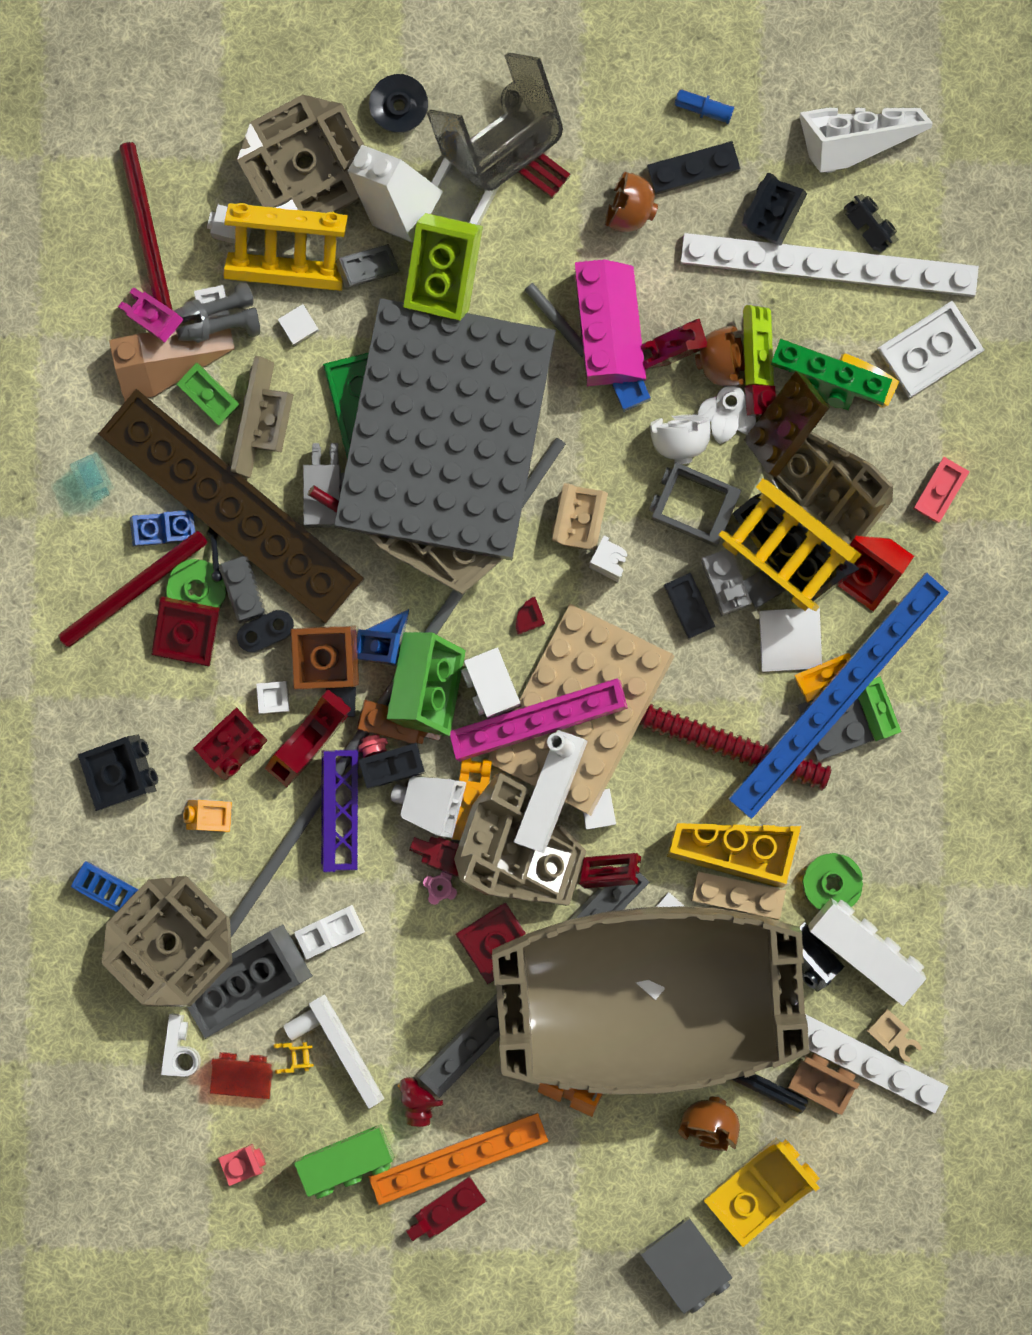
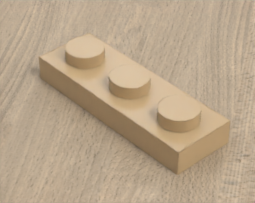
(738, 895)

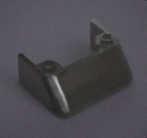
(511, 141)

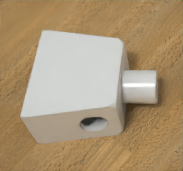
(431, 803)

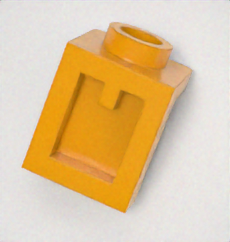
(207, 815)

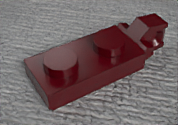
(437, 854)
(447, 1209)

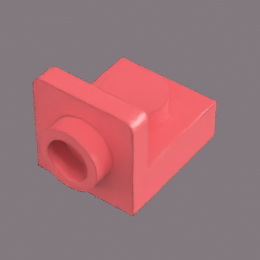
(242, 1164)

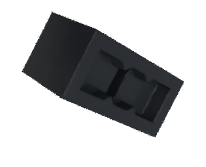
(392, 766)

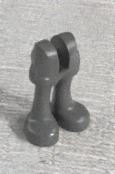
(203, 326)

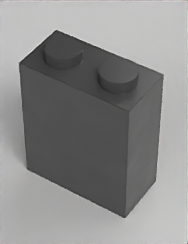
(686, 1266)

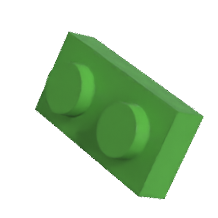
(208, 394)
(879, 710)

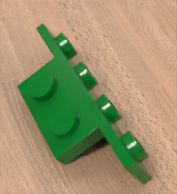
(832, 378)

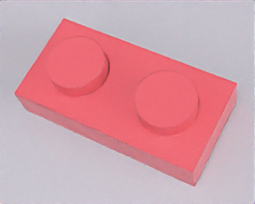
(941, 490)

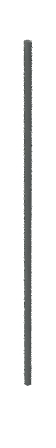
(343, 761)

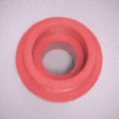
(372, 745)

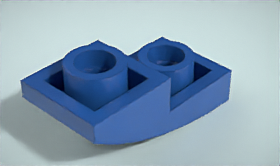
(161, 528)

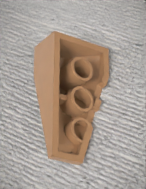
(154, 365)

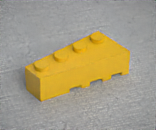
(738, 850)

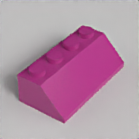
(609, 322)

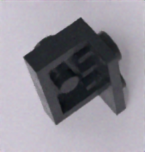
(773, 209)
(819, 962)

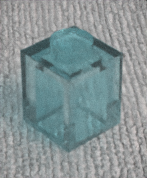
(92, 477)

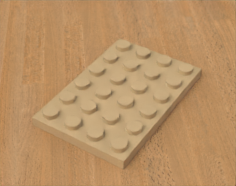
(577, 657)

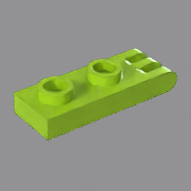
(758, 345)

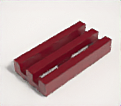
(538, 183)
(610, 875)

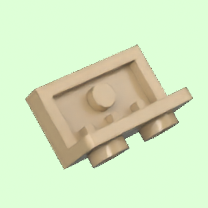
(579, 517)

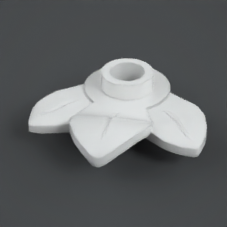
(724, 418)

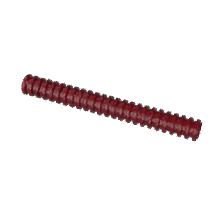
(727, 744)

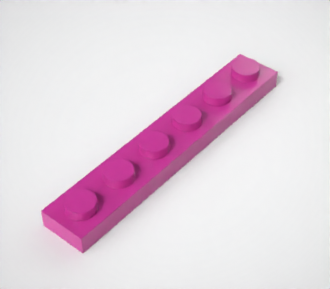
(538, 719)

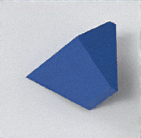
(382, 640)

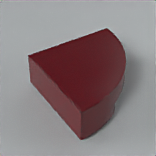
(529, 617)

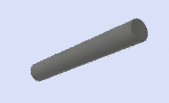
(555, 317)

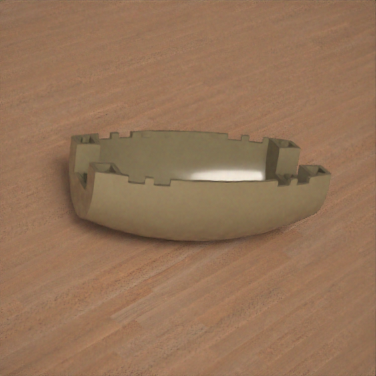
(586, 1024)

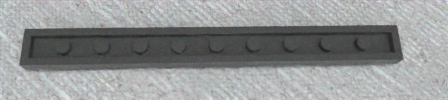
(484, 1026)

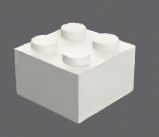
(491, 683)

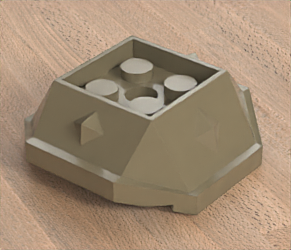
(297, 130)
(139, 935)

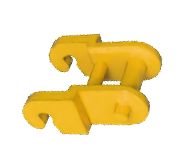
(305, 1053)

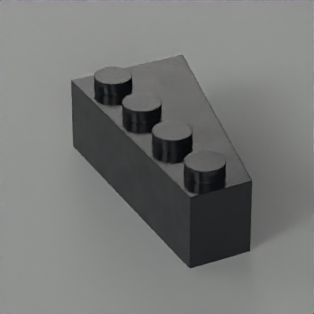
(788, 547)

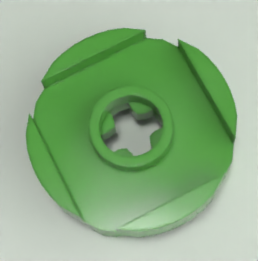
(199, 571)
(833, 865)

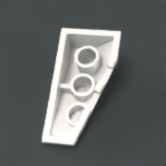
(846, 139)

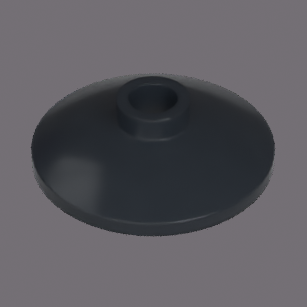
(393, 89)

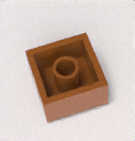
(325, 657)

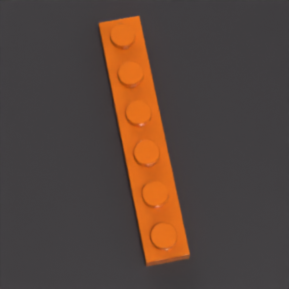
(458, 1158)

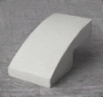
(329, 932)

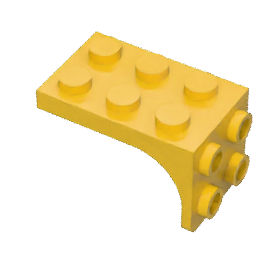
(762, 1190)

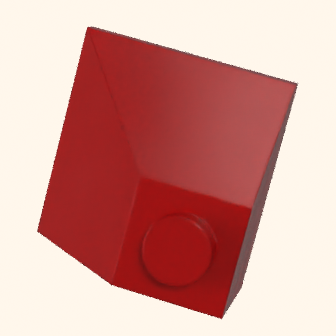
(879, 569)

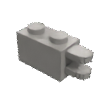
(327, 479)

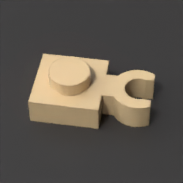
(890, 1033)

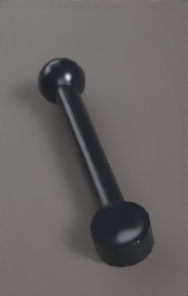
(216, 574)

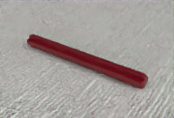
(144, 223)
(132, 589)

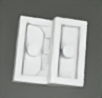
(790, 639)

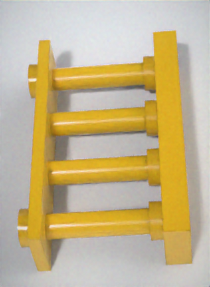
(279, 269)
(793, 516)

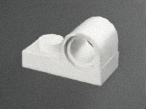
(176, 1032)

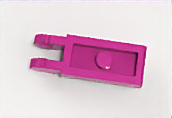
(151, 315)

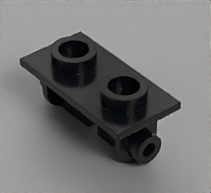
(866, 213)

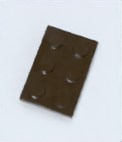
(786, 423)

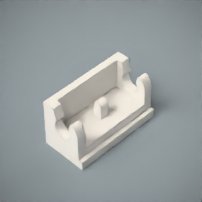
(606, 559)

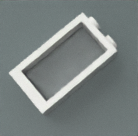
(460, 197)

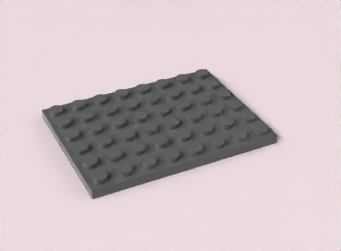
(445, 430)

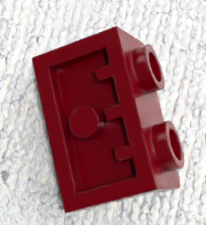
(230, 744)

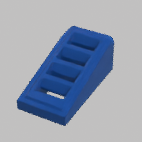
(82, 875)

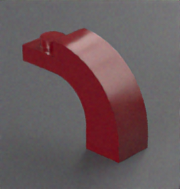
(308, 738)

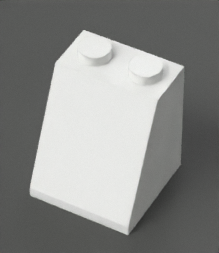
(392, 192)

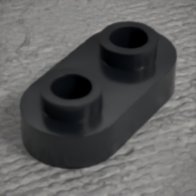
(265, 631)

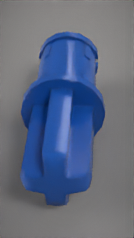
(704, 106)

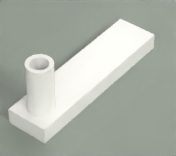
(550, 790)
(324, 1015)

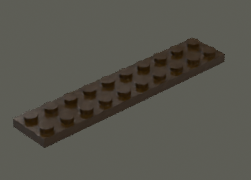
(231, 506)

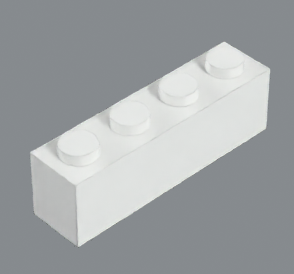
(867, 951)

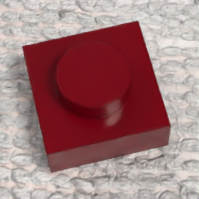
(758, 398)

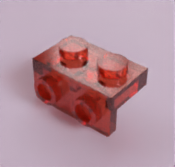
(241, 1076)

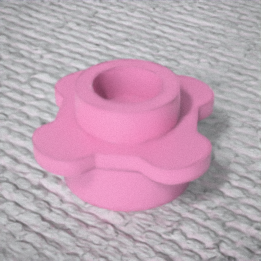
(434, 894)

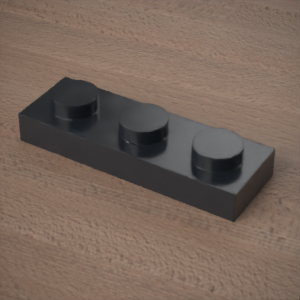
(693, 167)

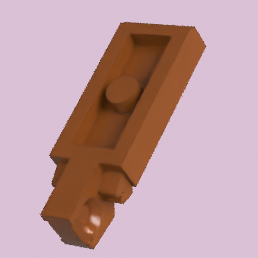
(374, 720)

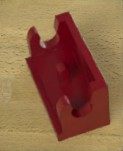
(675, 344)

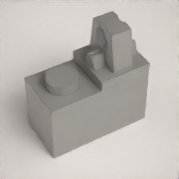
(726, 582)

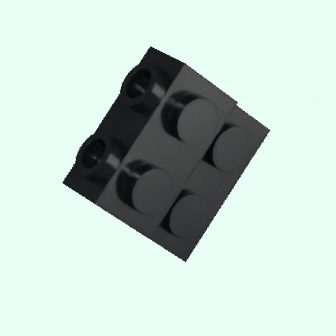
(118, 772)

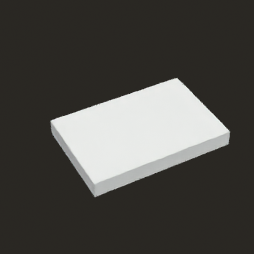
(930, 349)

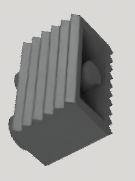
(242, 589)

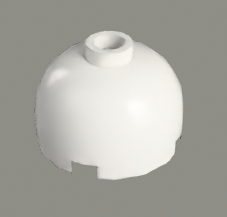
(681, 437)

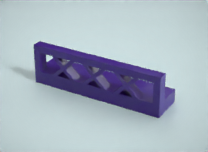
(329, 814)

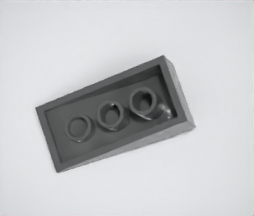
(254, 978)

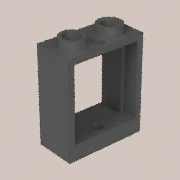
(669, 479)

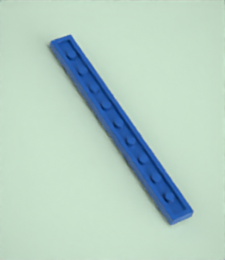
(838, 695)

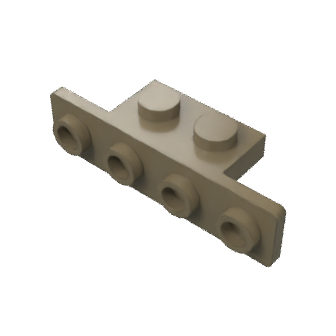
(262, 419)

